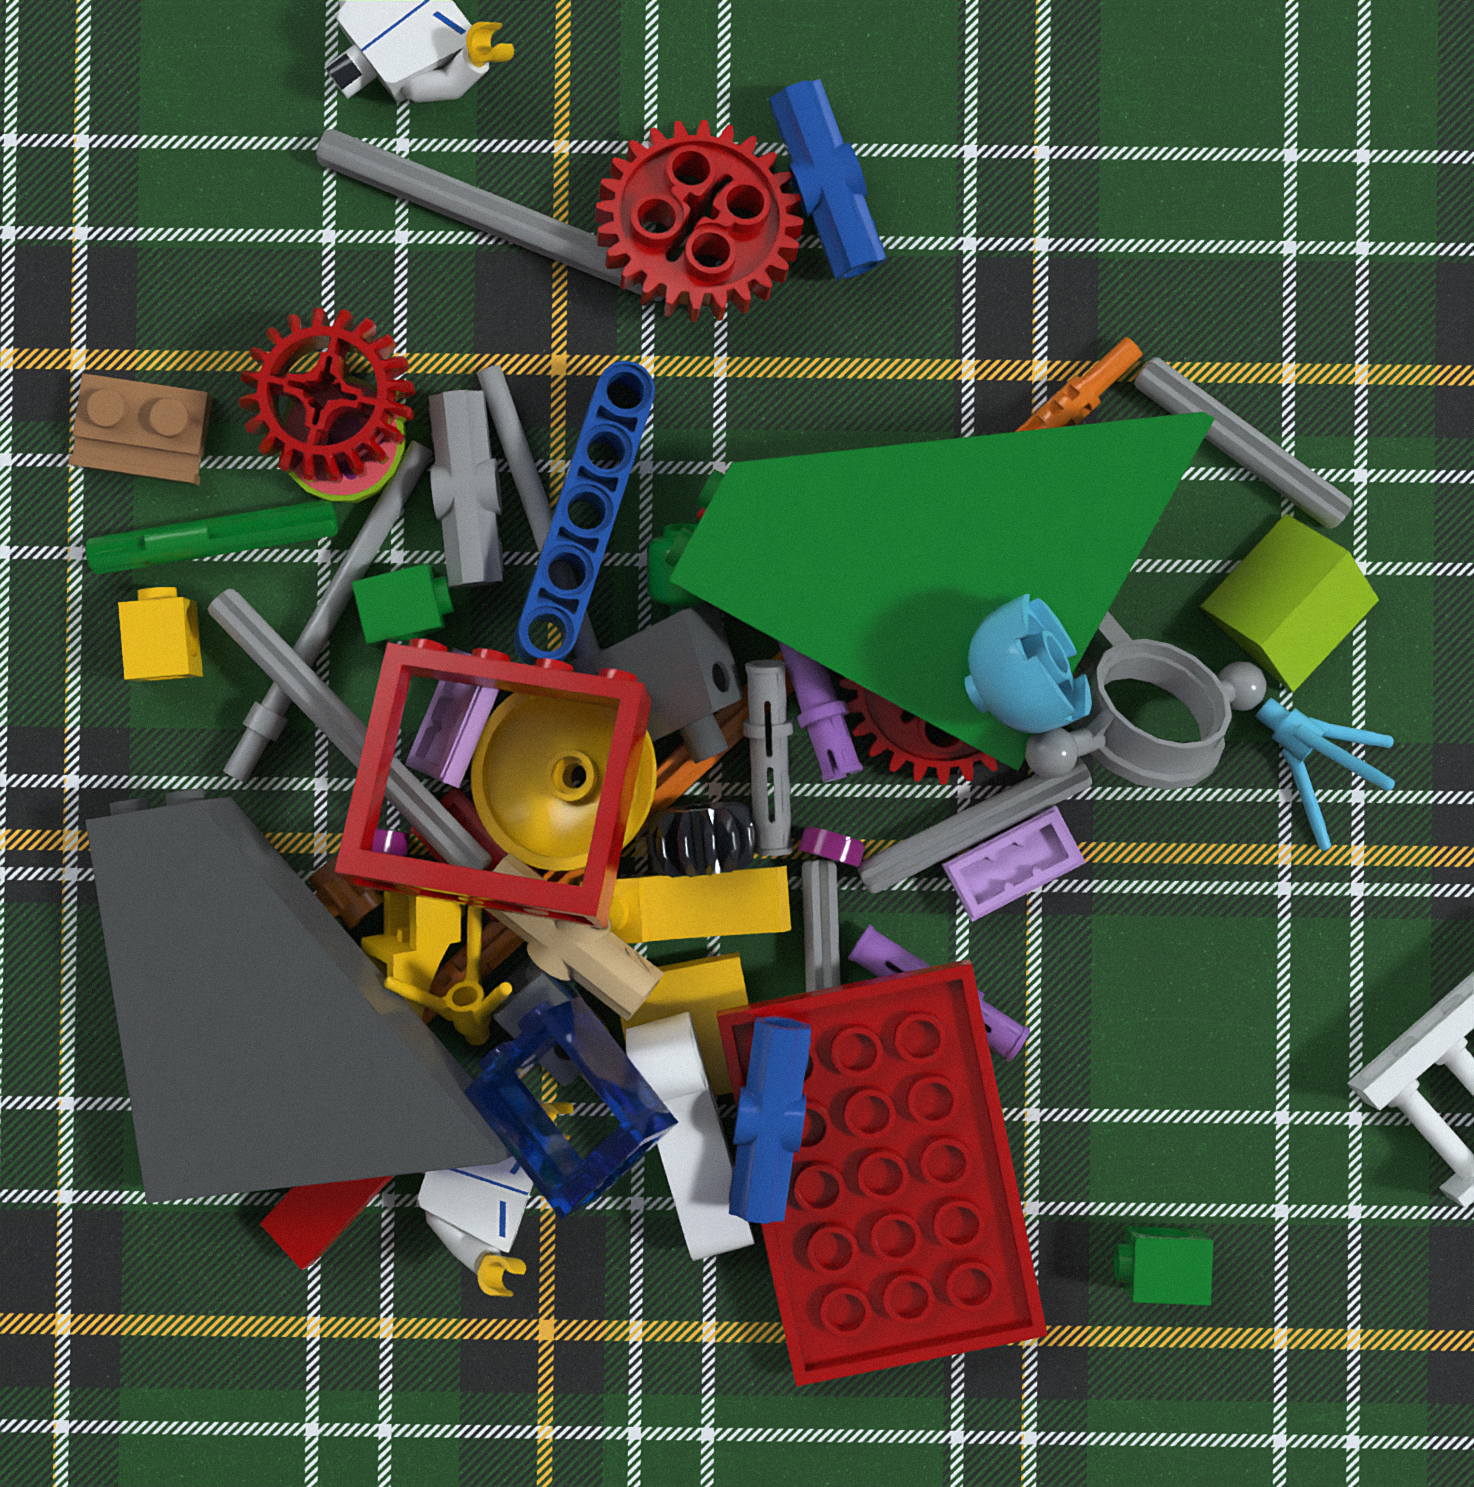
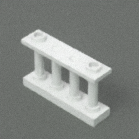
(1393, 1082)

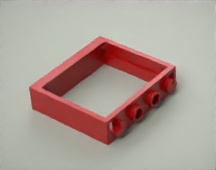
(477, 887)

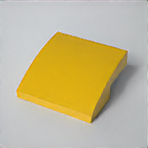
(702, 989)

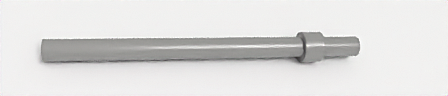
(533, 498)
(267, 718)

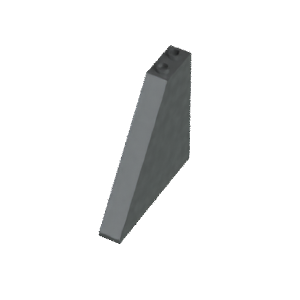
(258, 1021)

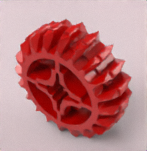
(332, 365)

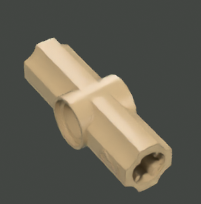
(582, 953)

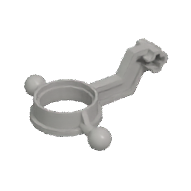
(1129, 749)

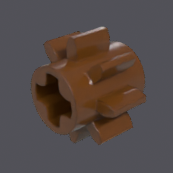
(343, 900)

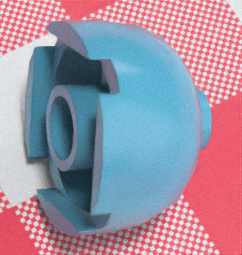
(1024, 669)

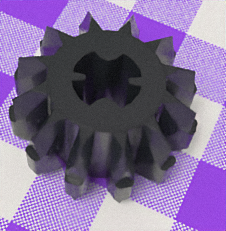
(700, 839)

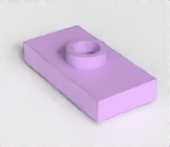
(451, 730)
(1013, 863)

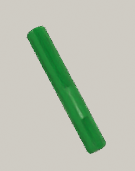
(211, 537)

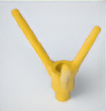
(466, 1000)

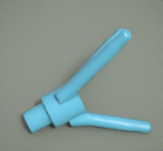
(1302, 735)

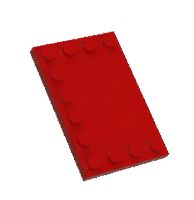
(904, 1181)

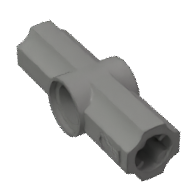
(466, 489)

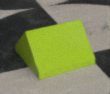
(1291, 600)

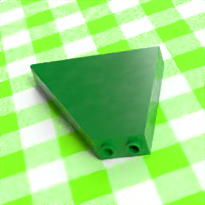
(906, 548)

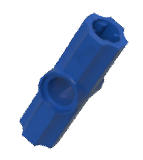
(827, 179)
(769, 1119)

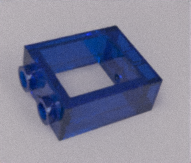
(531, 1134)

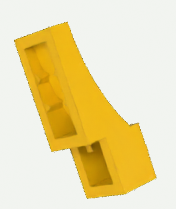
(700, 906)
(414, 939)

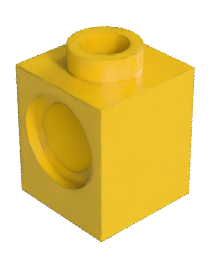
(160, 636)

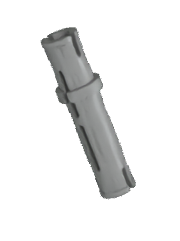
(765, 684)

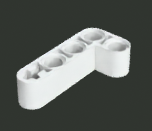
(696, 1148)

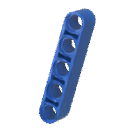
(601, 489)

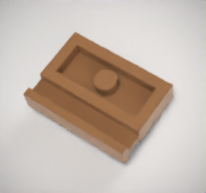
(140, 429)

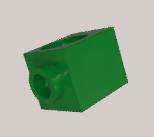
(403, 605)
(1165, 1265)

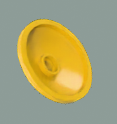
(526, 783)

